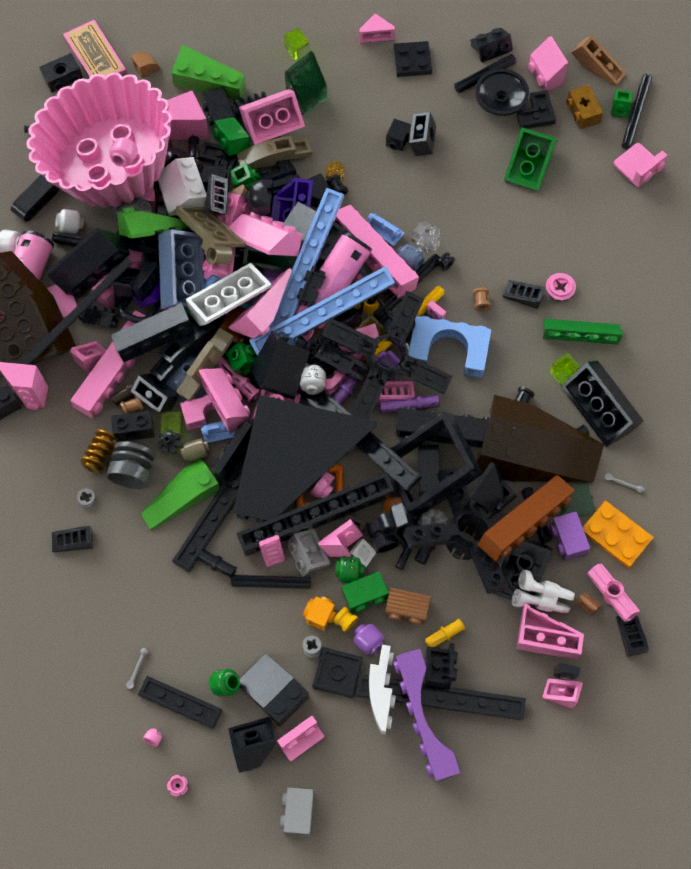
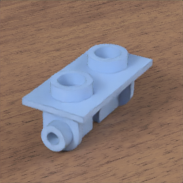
(388, 231)
(215, 432)

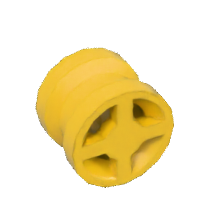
(345, 619)

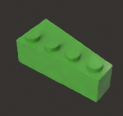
(204, 74)

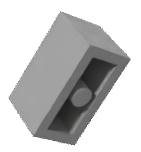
(298, 811)

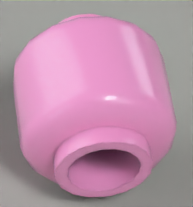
(123, 152)

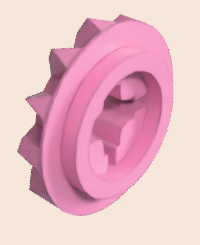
(560, 279)

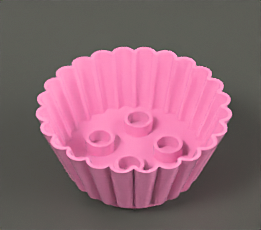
(81, 125)

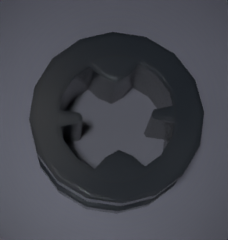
(446, 261)

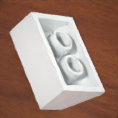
(181, 185)

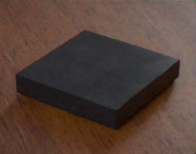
(337, 672)

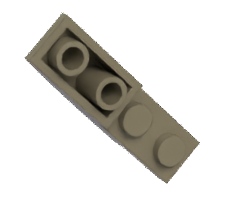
(278, 149)

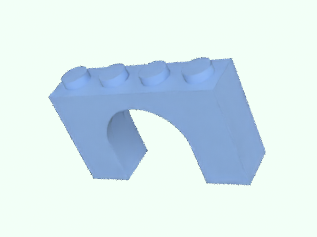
(473, 338)

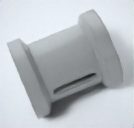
(311, 640)

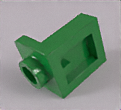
(621, 103)

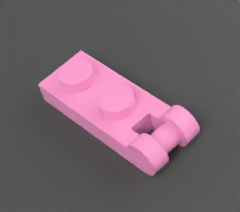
(332, 384)

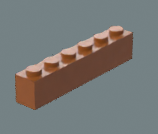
(526, 518)

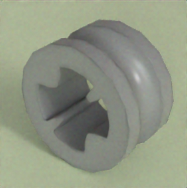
(83, 503)

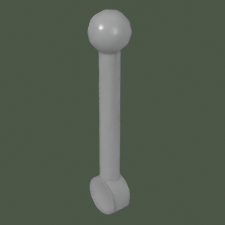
(608, 477)
(130, 684)

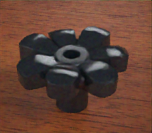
(169, 442)

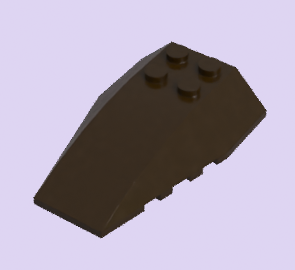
(536, 445)

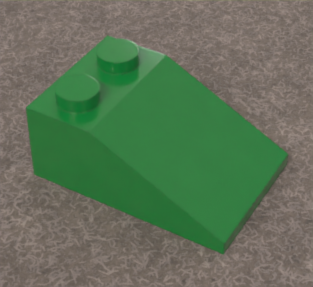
(530, 159)

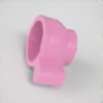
(323, 488)

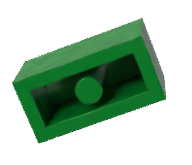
(230, 135)
(365, 592)

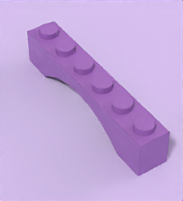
(441, 759)

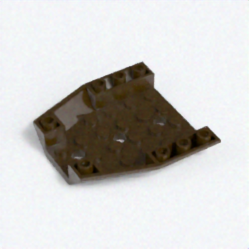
(28, 313)

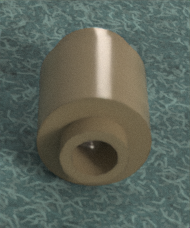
(195, 450)

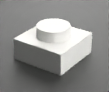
(363, 551)

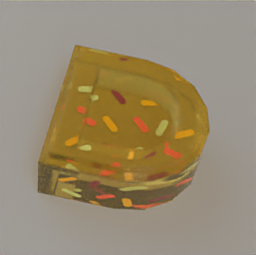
(335, 168)

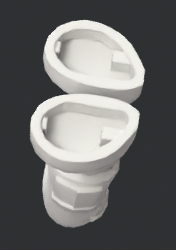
(546, 599)

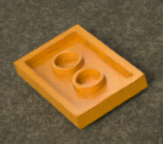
(617, 534)

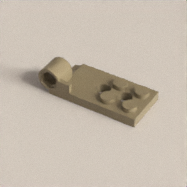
(215, 234)

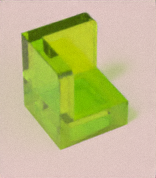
(295, 41)
(564, 368)

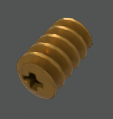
(97, 451)

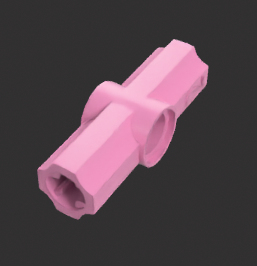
(621, 602)

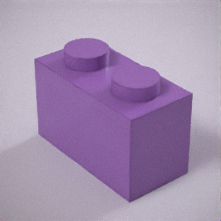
(570, 536)

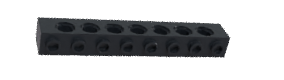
(318, 512)

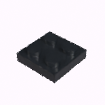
(412, 59)

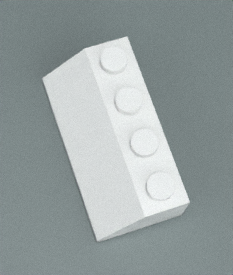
(227, 294)

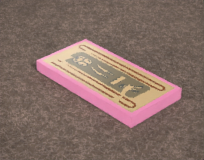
(94, 50)

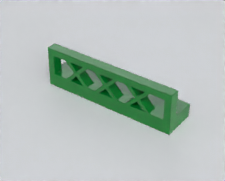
(582, 331)

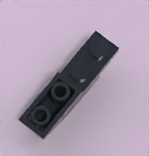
(180, 349)

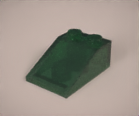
(306, 82)

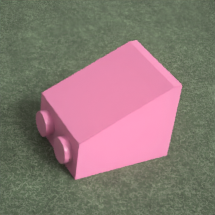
(187, 118)

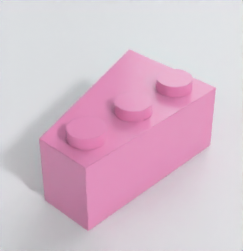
(547, 636)

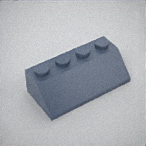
(180, 267)

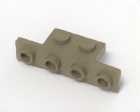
(206, 359)

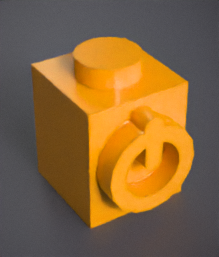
(319, 612)

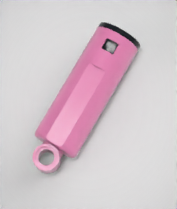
(34, 252)
(340, 269)

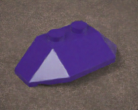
(285, 199)

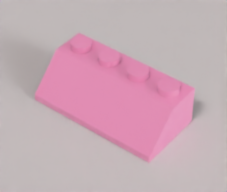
(267, 235)

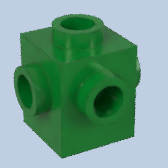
(244, 176)
(241, 358)

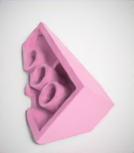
(261, 314)

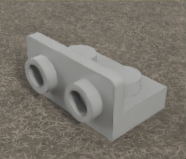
(307, 552)

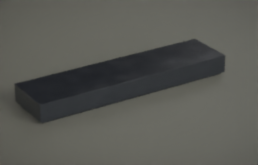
(180, 702)

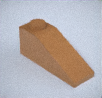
(598, 60)

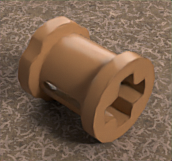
(481, 298)
(132, 406)

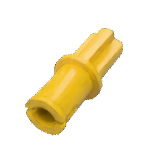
(445, 633)

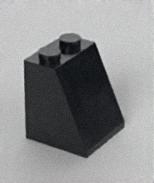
(281, 364)

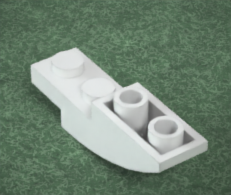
(380, 697)

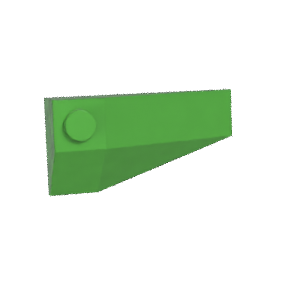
(140, 223)
(186, 490)

